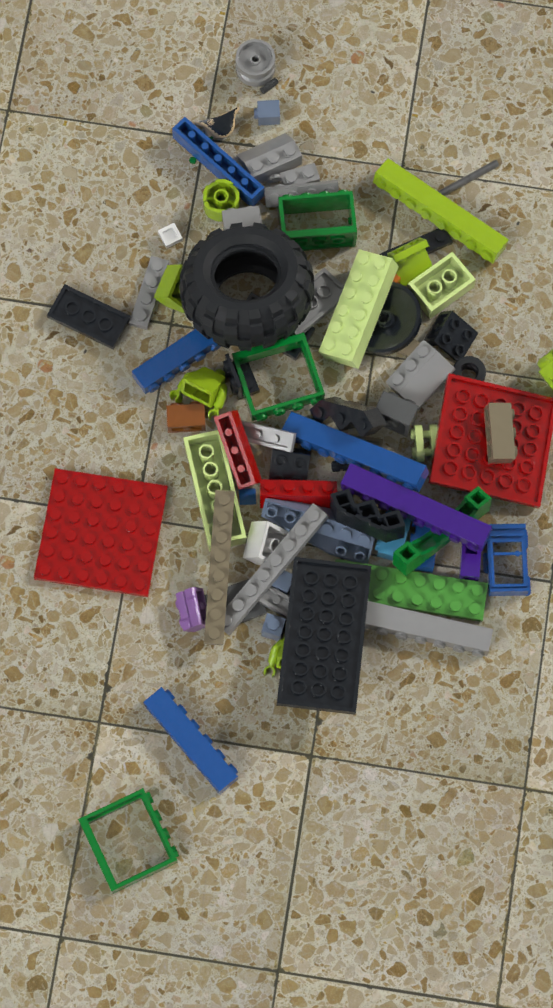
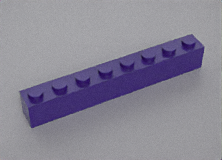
(417, 508)

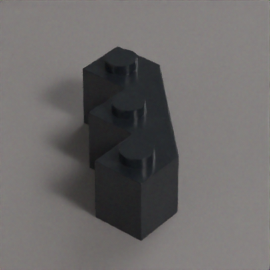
(348, 415)
(366, 517)

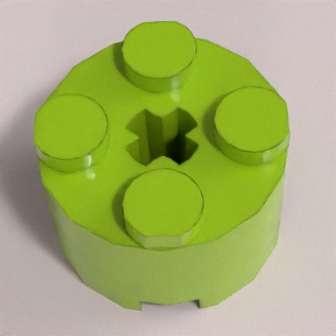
(216, 191)

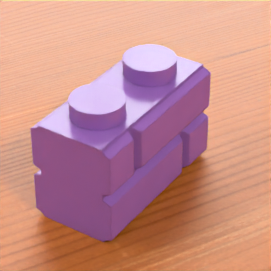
(192, 609)

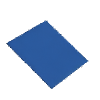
(247, 496)

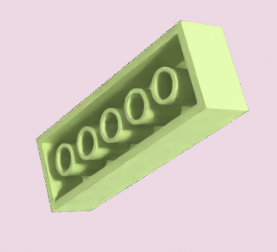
(358, 308)
(209, 473)

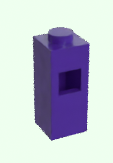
(469, 564)

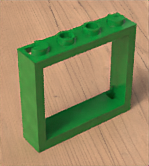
(281, 345)
(155, 818)

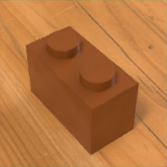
(186, 417)

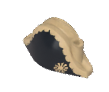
(219, 126)

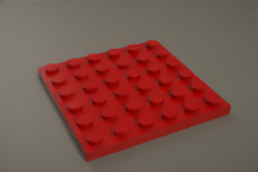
(461, 442)
(101, 532)

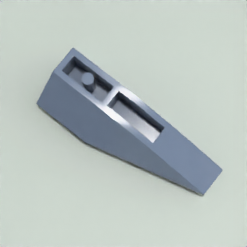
(330, 537)

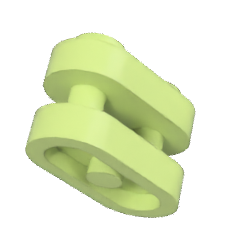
(417, 434)

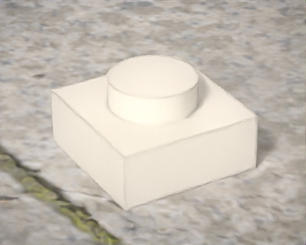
(170, 235)

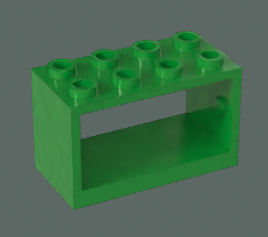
(321, 237)

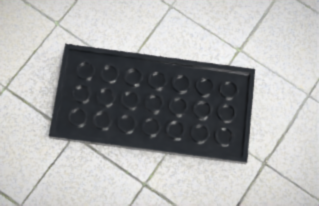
(324, 636)

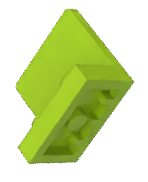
(411, 259)

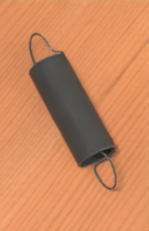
(269, 85)

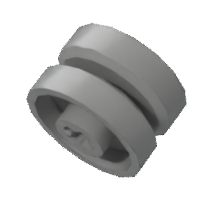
(255, 62)

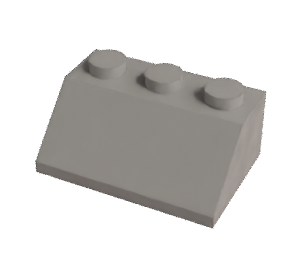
(271, 157)
(420, 374)

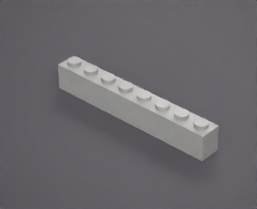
(428, 628)

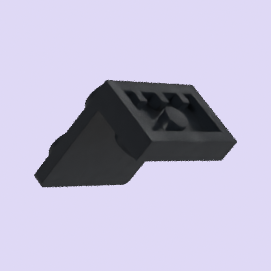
(451, 334)
(235, 385)
(289, 464)

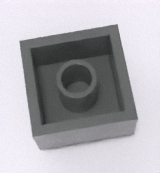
(397, 412)

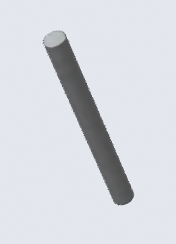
(470, 177)

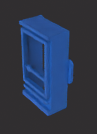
(506, 534)

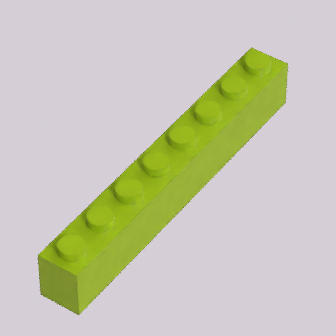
(440, 210)

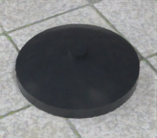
(397, 322)

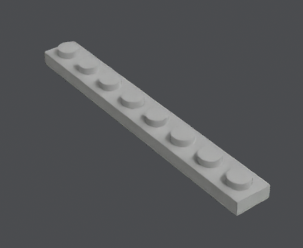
(273, 567)

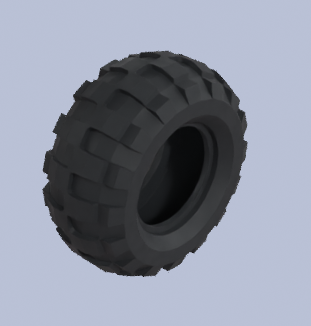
(246, 321)

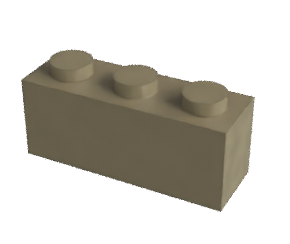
(500, 433)

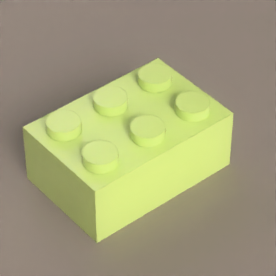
(441, 285)

